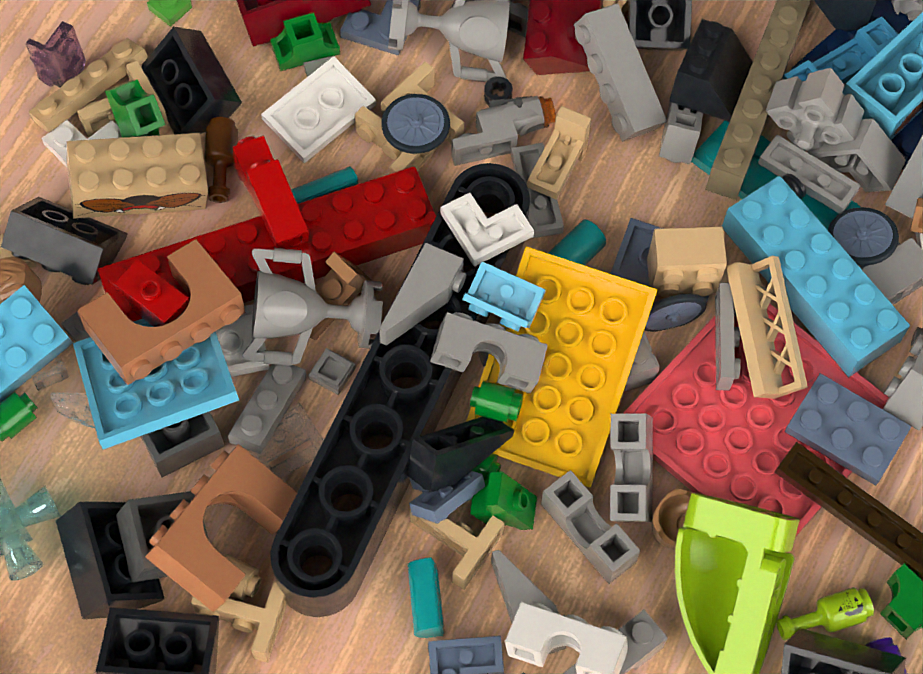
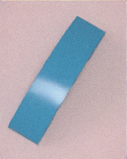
(851, 56)

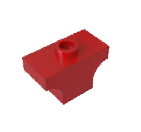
(151, 295)

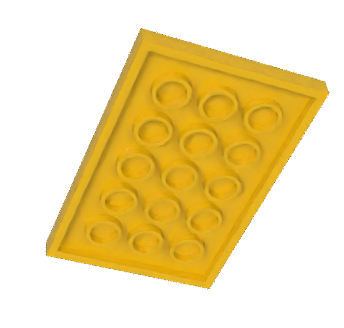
(592, 341)

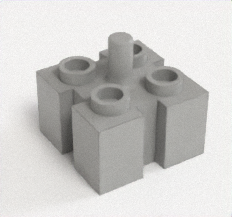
(815, 110)

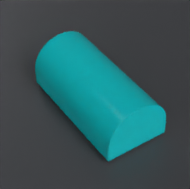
(325, 185)
(580, 243)
(425, 598)

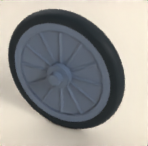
(415, 123)
(865, 235)
(675, 311)

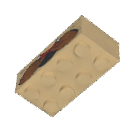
(136, 175)

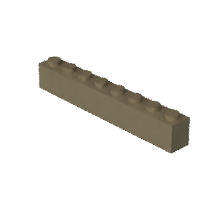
(750, 111)

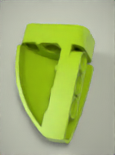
(732, 580)

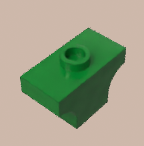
(303, 42)
(135, 110)
(505, 501)
(906, 605)

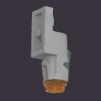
(500, 125)

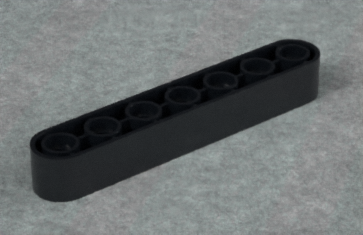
(381, 408)

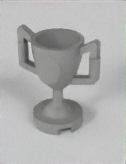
(471, 26)
(292, 308)

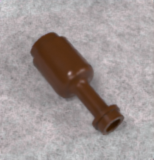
(219, 143)

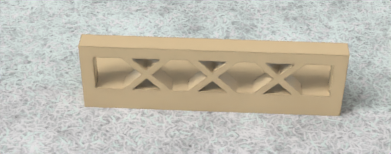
(757, 336)

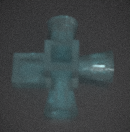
(14, 535)

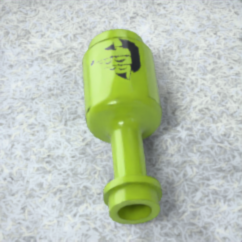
(833, 613)

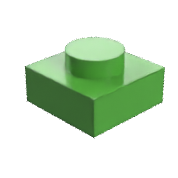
(169, 10)

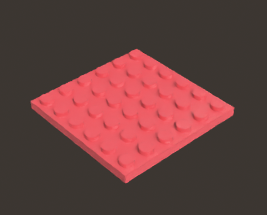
(729, 439)

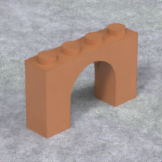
(139, 349)
(183, 547)

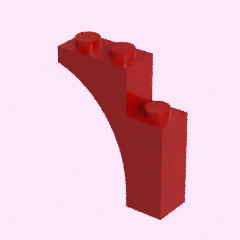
(270, 192)

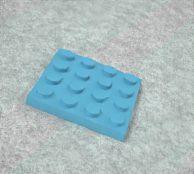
(168, 395)

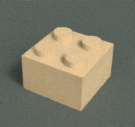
(686, 260)

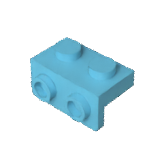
(504, 296)

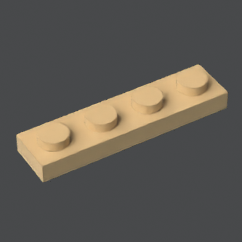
(87, 85)

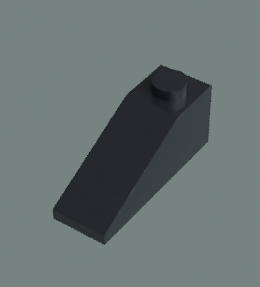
(453, 452)

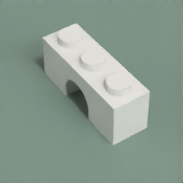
(540, 630)

